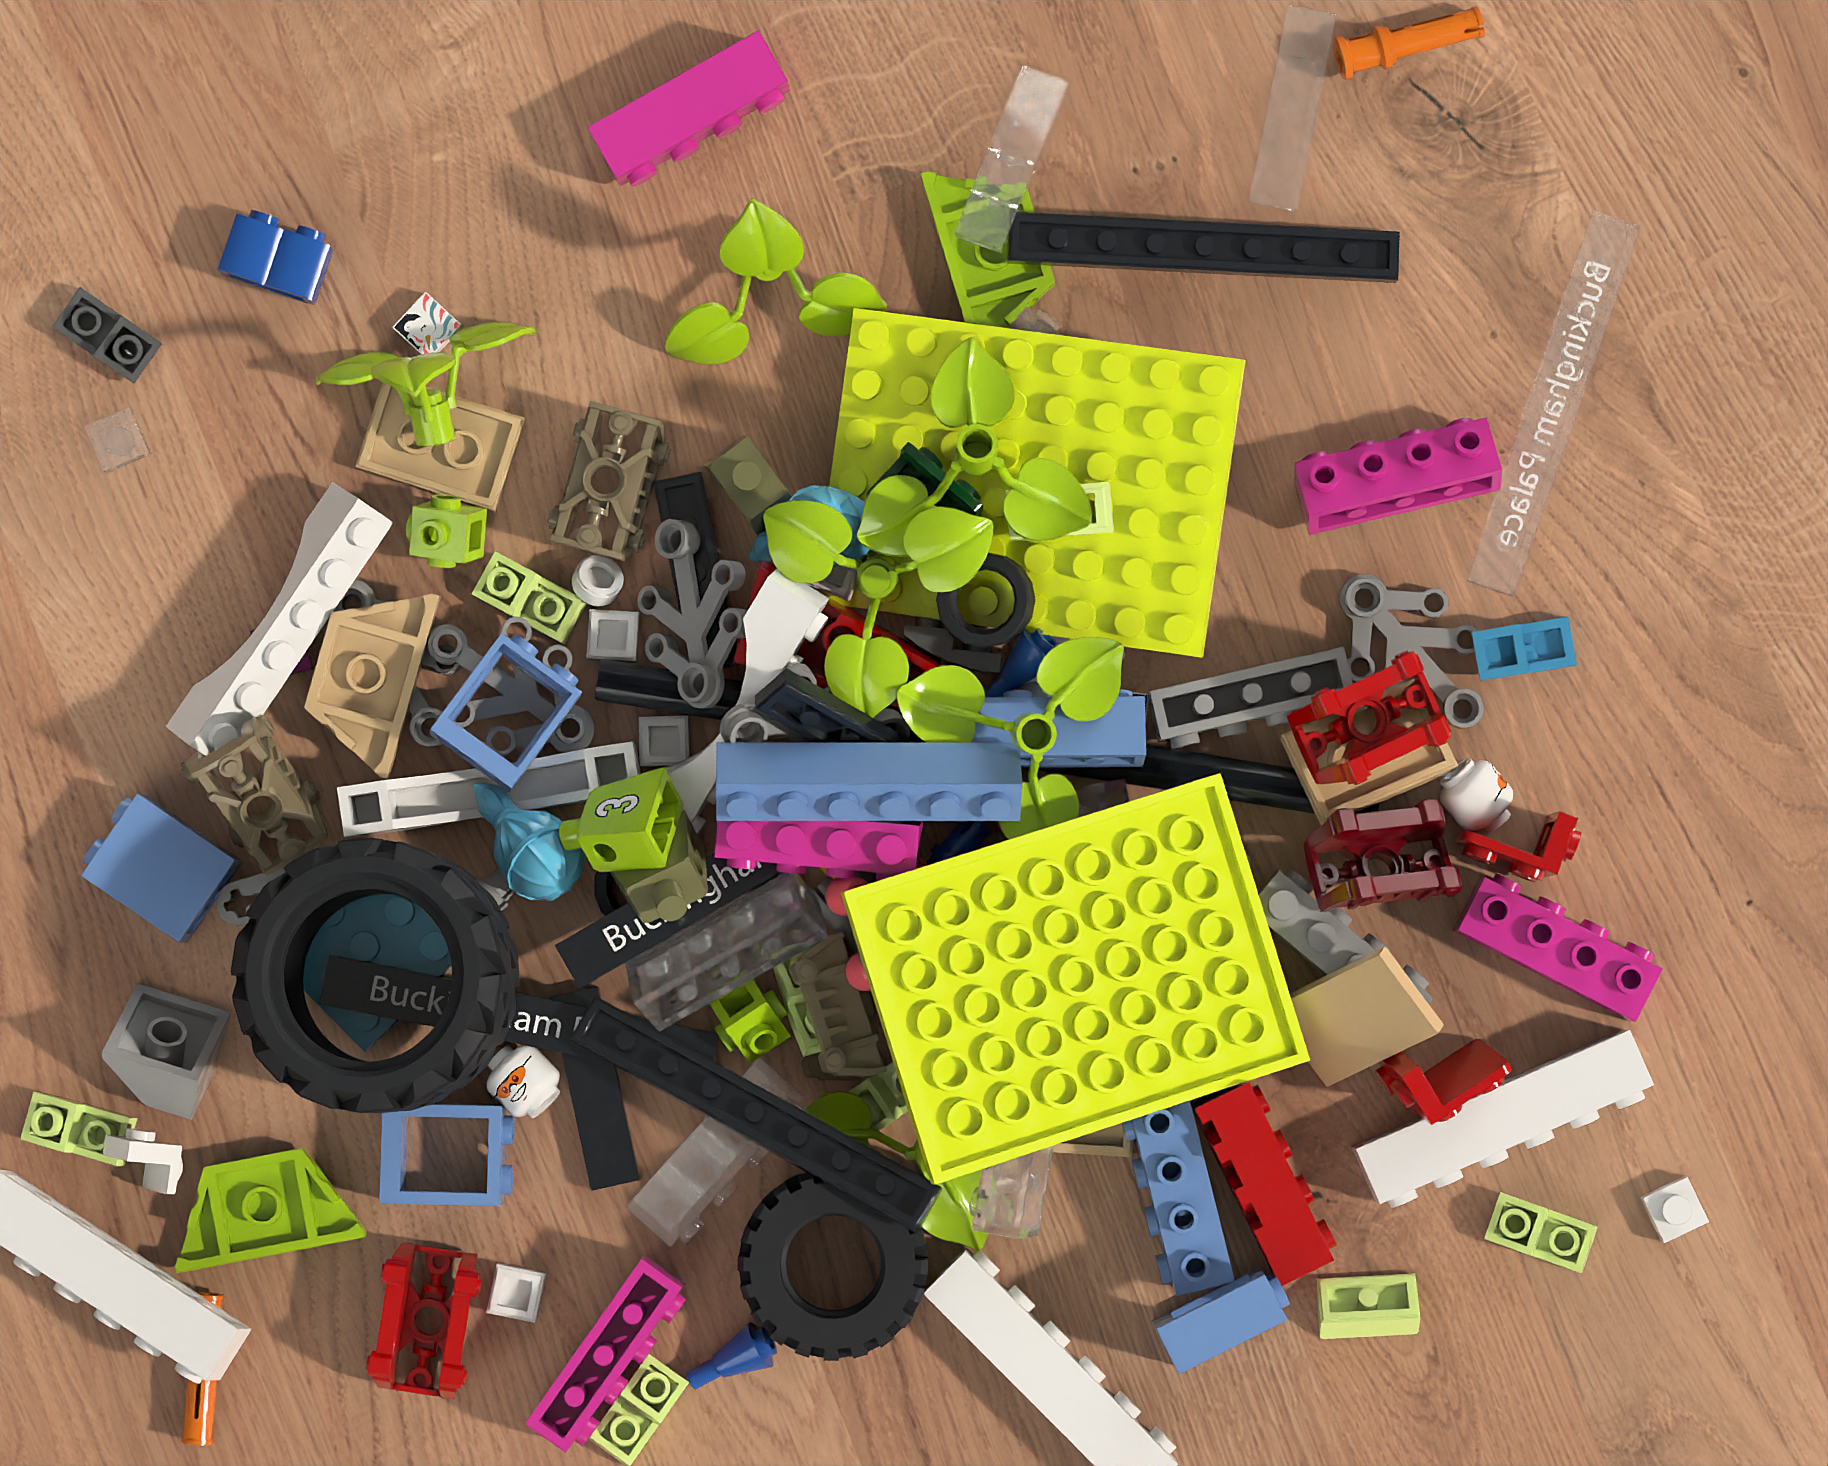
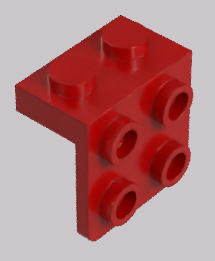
(1555, 844)
(1448, 1084)

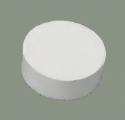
(597, 580)

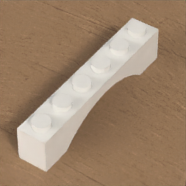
(331, 554)
(774, 632)
(449, 796)

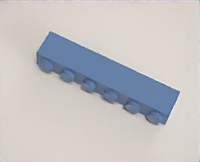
(868, 782)

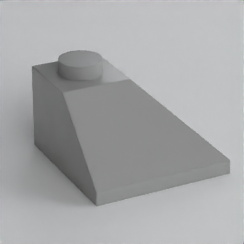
(166, 1049)

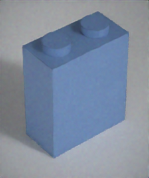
(159, 867)

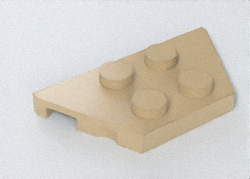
(371, 674)

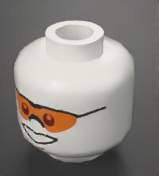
(1476, 796)
(523, 1081)

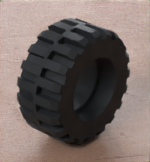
(815, 1329)

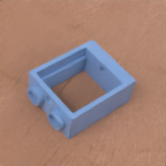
(475, 752)
(394, 1156)
(1222, 1319)

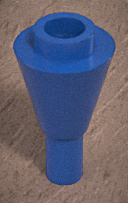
(1022, 662)
(744, 1353)

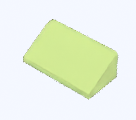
(1367, 1306)

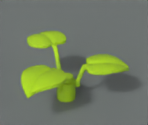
(766, 246)
(410, 376)
(980, 393)
(807, 541)
(1079, 676)
(951, 1214)

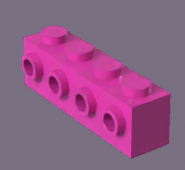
(689, 109)
(1397, 475)
(834, 845)
(1558, 948)
(605, 1353)

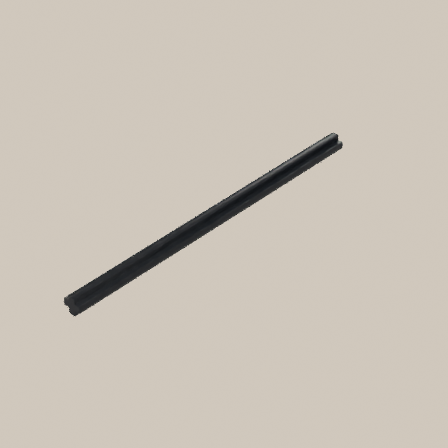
(1161, 769)

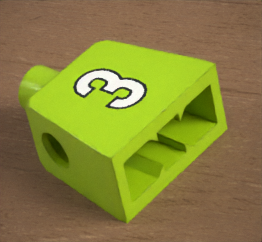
(627, 823)

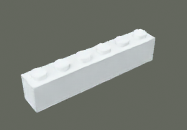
(1514, 1113)
(116, 1282)
(1042, 1368)

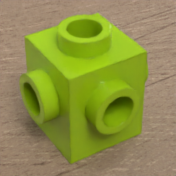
(446, 531)
(753, 1027)

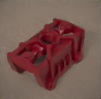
(1381, 837)

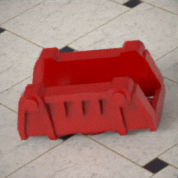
(1386, 740)
(399, 1320)

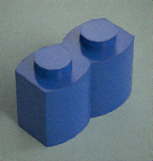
(276, 257)

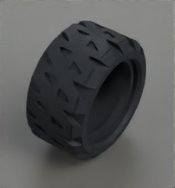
(273, 954)

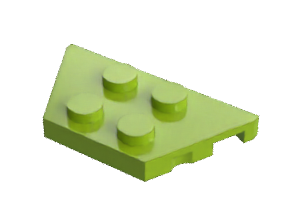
(983, 282)
(264, 1210)

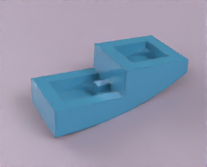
(1524, 648)

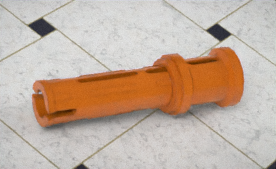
(1385, 46)

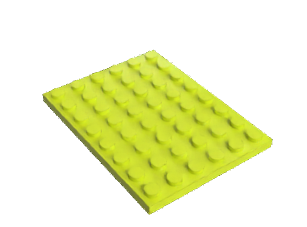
(1107, 413)
(1075, 978)

